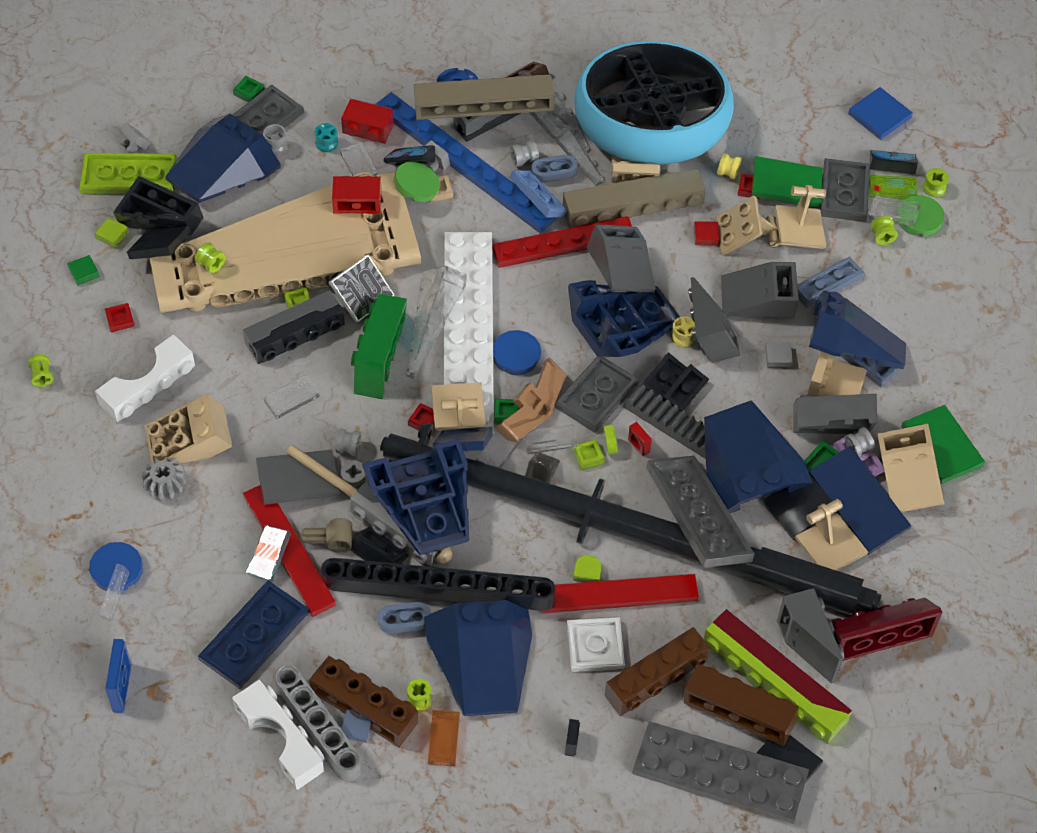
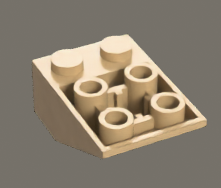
(190, 432)
(911, 468)

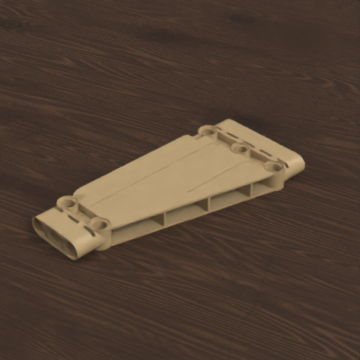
(288, 250)

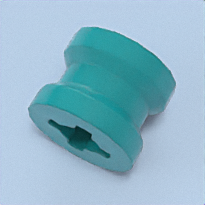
(326, 137)

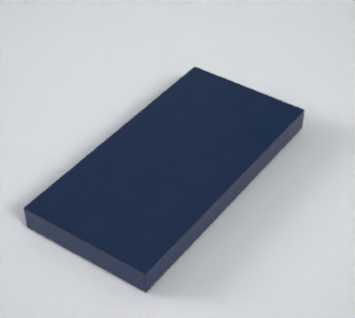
(865, 503)
(253, 634)

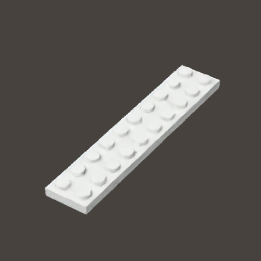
(470, 322)

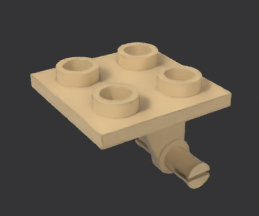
(801, 224)
(743, 225)
(458, 406)
(830, 539)

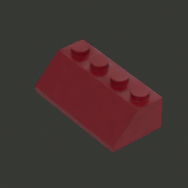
(886, 627)

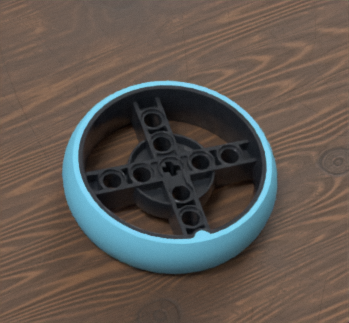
(653, 102)

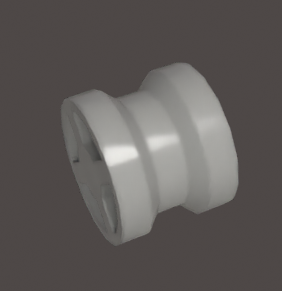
(861, 441)
(348, 442)
(356, 469)

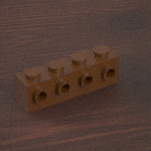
(656, 671)
(356, 692)
(741, 704)

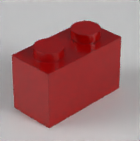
(367, 121)
(356, 194)

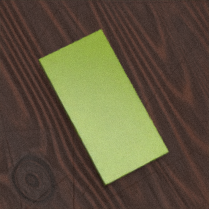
(118, 171)

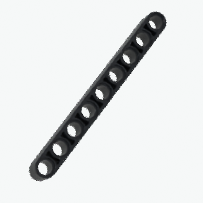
(427, 576)

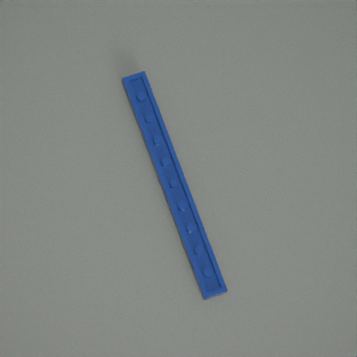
(468, 163)

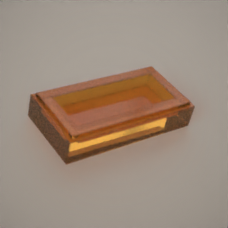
(443, 738)

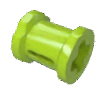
(40, 370)
(419, 687)

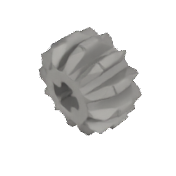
(164, 478)

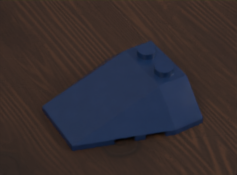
(222, 157)
(619, 321)
(851, 331)
(749, 456)
(425, 495)
(482, 653)

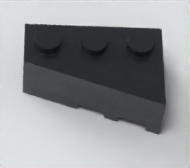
(156, 207)

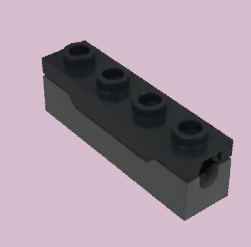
(473, 126)
(294, 327)

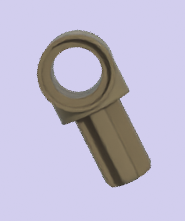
(336, 535)

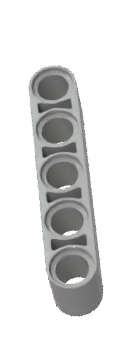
(320, 734)

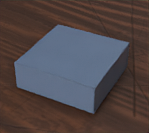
(356, 727)

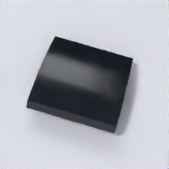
(675, 381)
(793, 507)

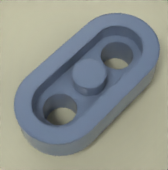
(554, 168)
(404, 617)

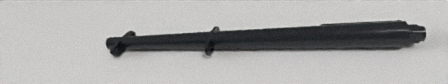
(768, 566)

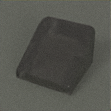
(542, 467)

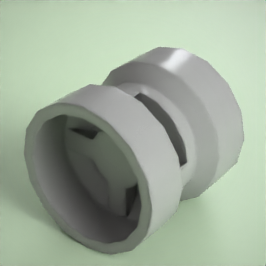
(276, 138)
(522, 153)

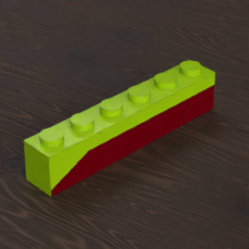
(777, 675)

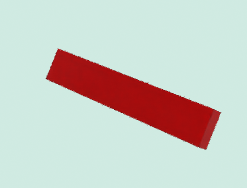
(295, 558)
(624, 593)

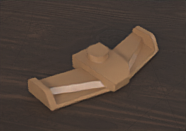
(534, 403)

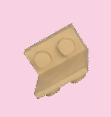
(626, 170)
(835, 377)

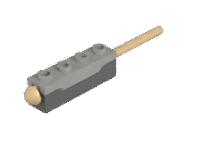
(368, 508)

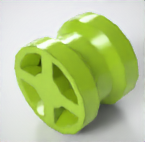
(936, 182)
(884, 230)
(210, 258)

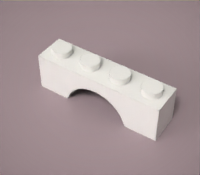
(123, 396)
(260, 709)

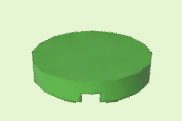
(416, 181)
(929, 217)

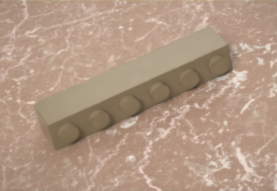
(483, 97)
(634, 198)

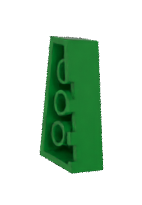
(378, 345)

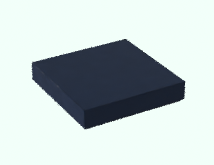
(470, 438)

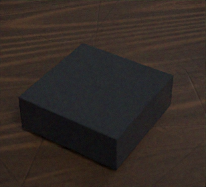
(572, 737)

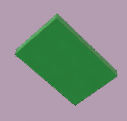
(775, 179)
(952, 448)

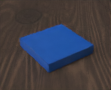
(880, 113)
(118, 676)

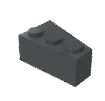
(834, 413)

